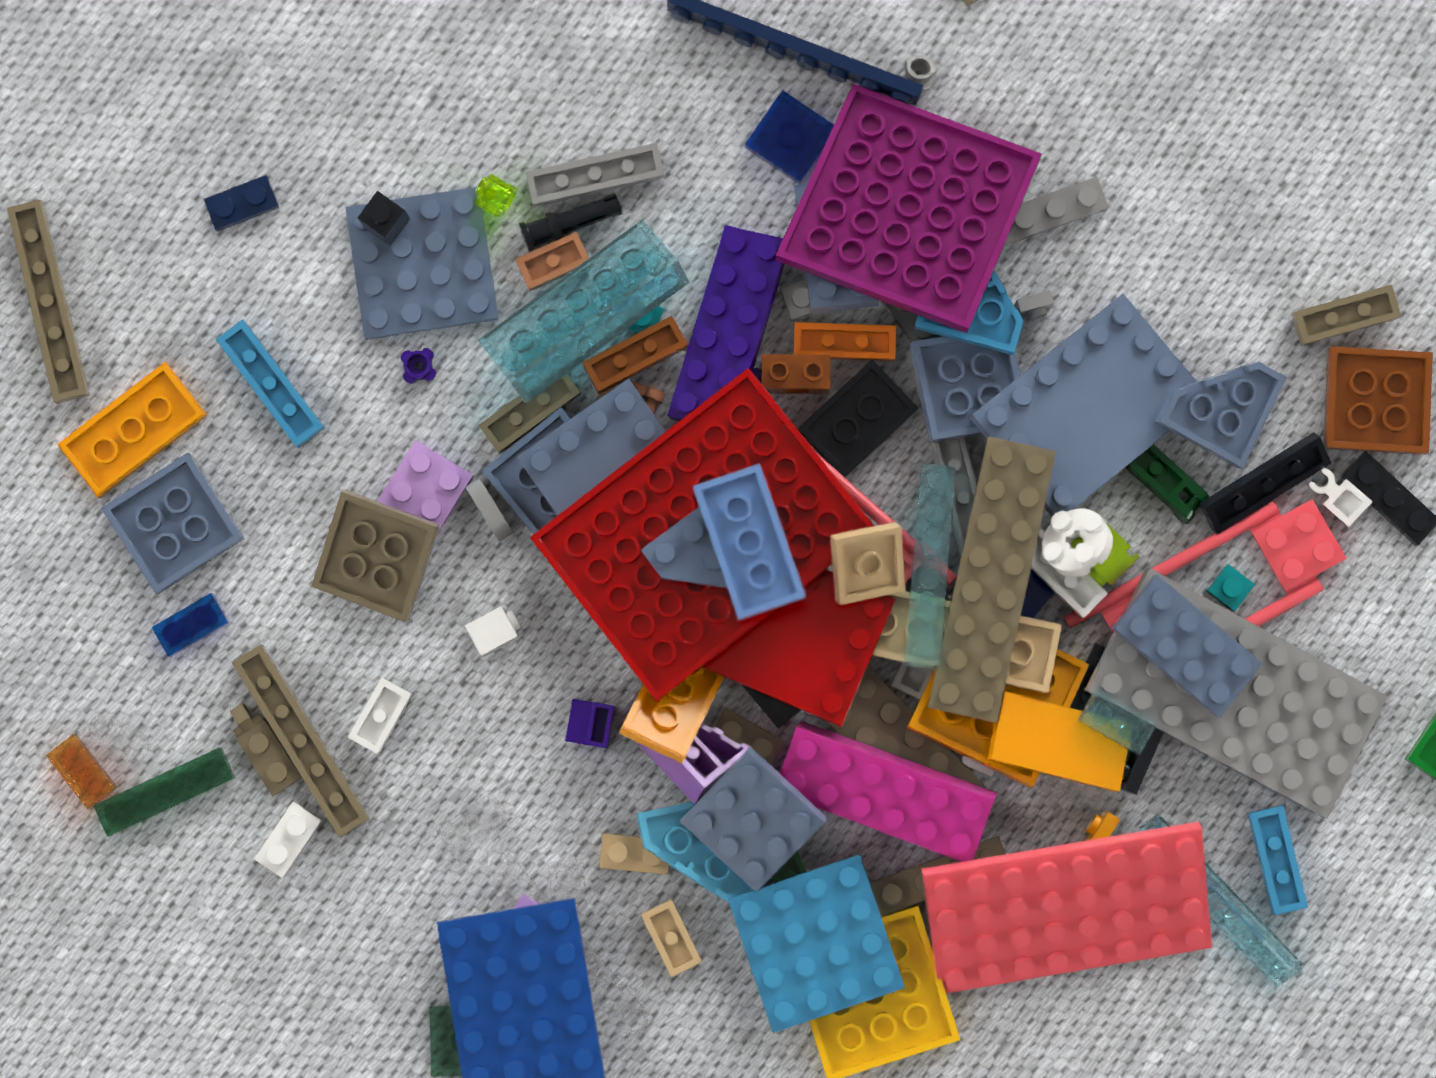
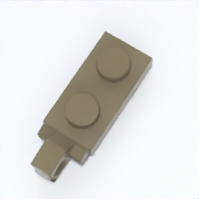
(264, 750)

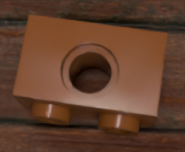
(795, 373)

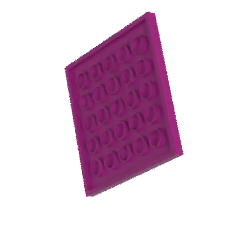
(909, 208)

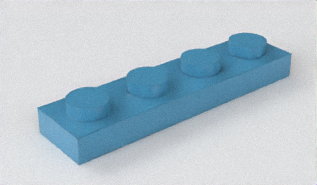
(270, 383)

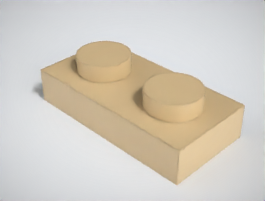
(628, 854)
(671, 937)

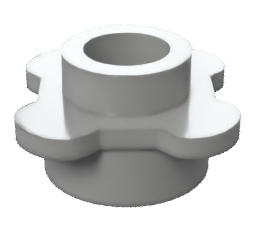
(921, 64)

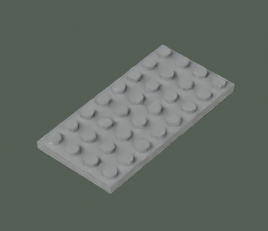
(1287, 729)

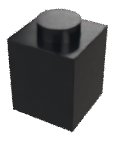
(383, 218)

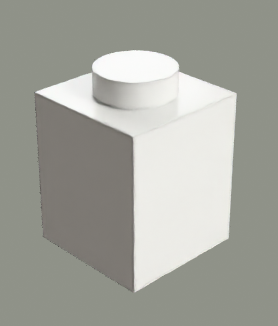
(494, 630)

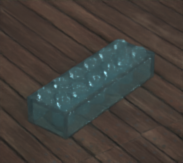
(584, 311)

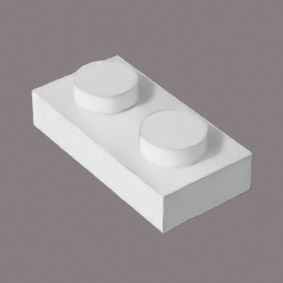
(380, 715)
(288, 839)

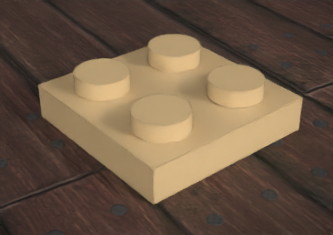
(868, 563)

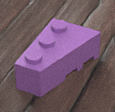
(704, 763)

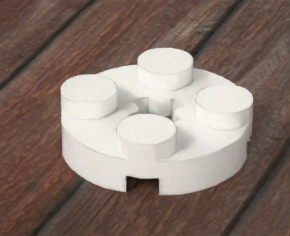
(1064, 529)

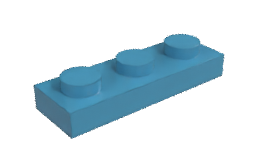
(1277, 860)

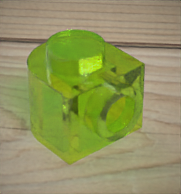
(495, 194)

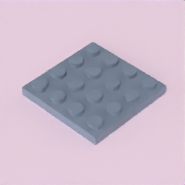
(431, 273)

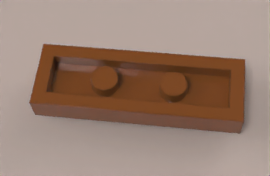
(635, 355)

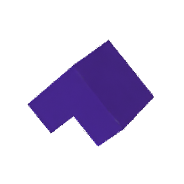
(590, 723)

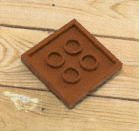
(1378, 400)

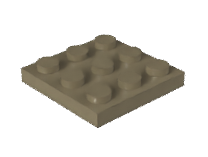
(375, 555)

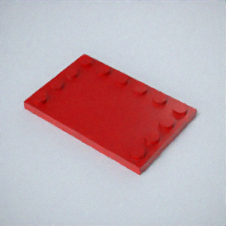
(809, 651)

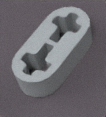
(489, 509)

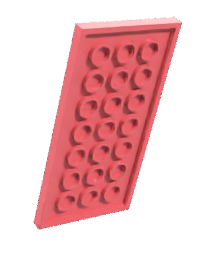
(1068, 907)

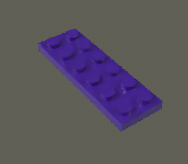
(729, 317)

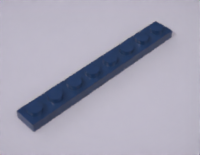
(781, 44)

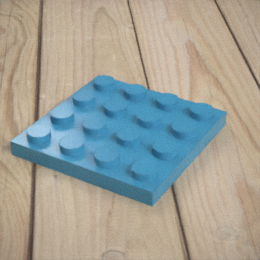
(816, 943)

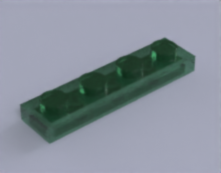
(164, 792)

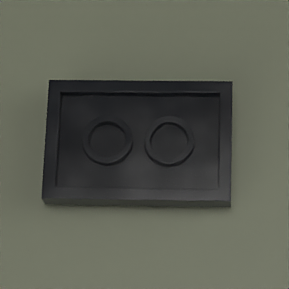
(858, 418)

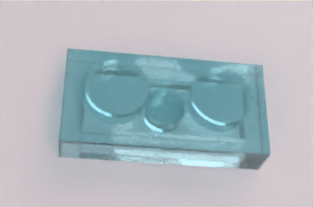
(1117, 722)

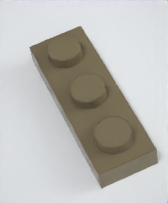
(1346, 315)
(519, 419)

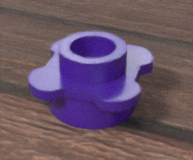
(409, 361)

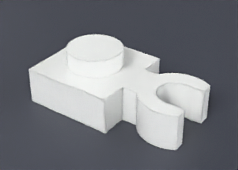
(1344, 500)

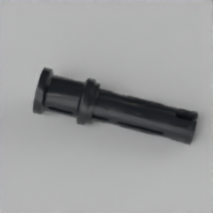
(555, 226)

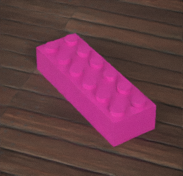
(887, 792)

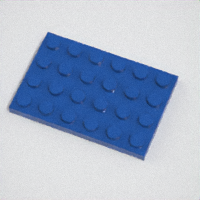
(521, 993)

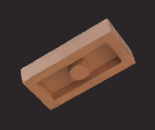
(552, 261)

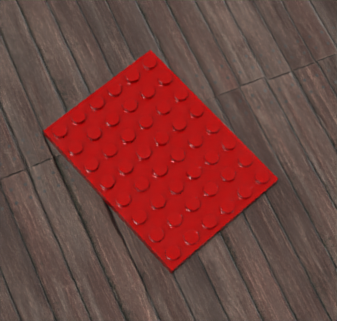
(596, 543)

